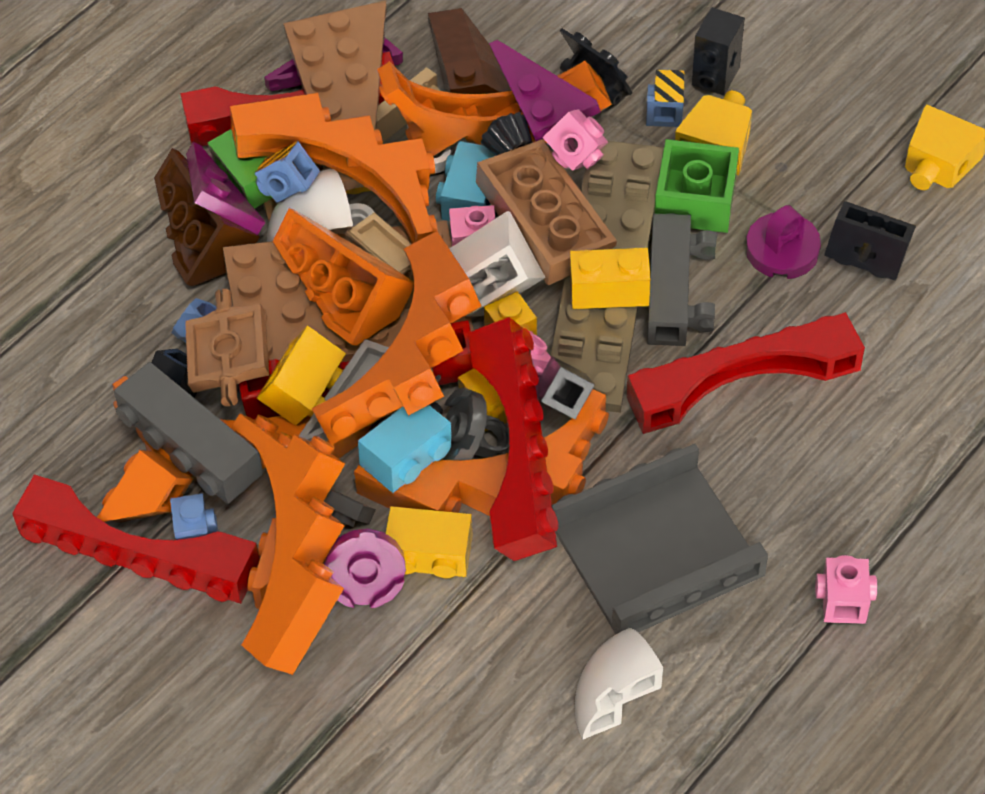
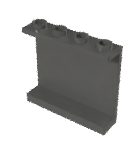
(655, 542)

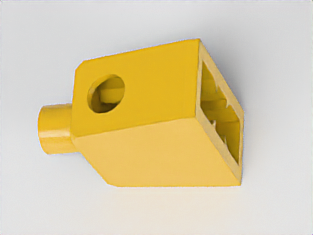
(718, 123)
(943, 149)

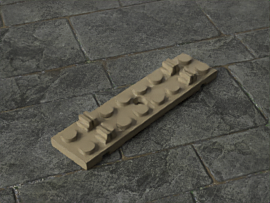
(624, 196)

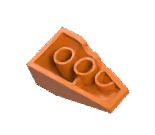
(345, 281)

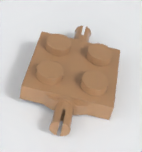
(226, 347)

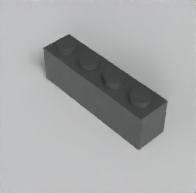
(188, 433)

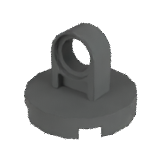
(468, 425)

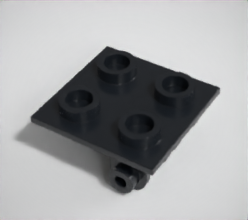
(603, 64)

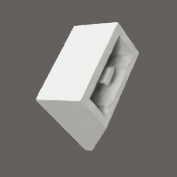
(497, 261)

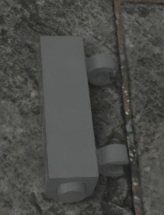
(670, 280)

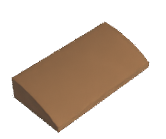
(544, 206)

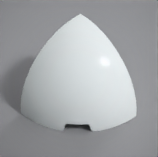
(322, 202)
(614, 675)

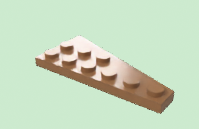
(340, 60)

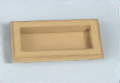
(382, 242)

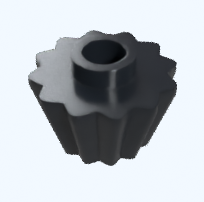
(507, 134)

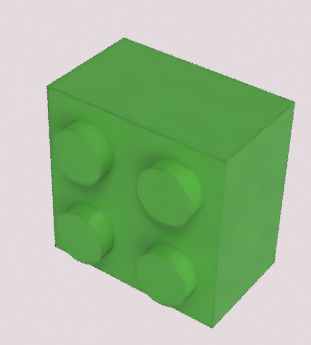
(698, 183)

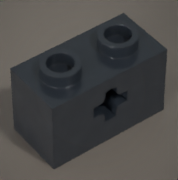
(717, 51)
(869, 240)

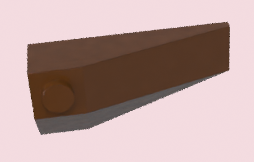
(464, 55)
(195, 230)

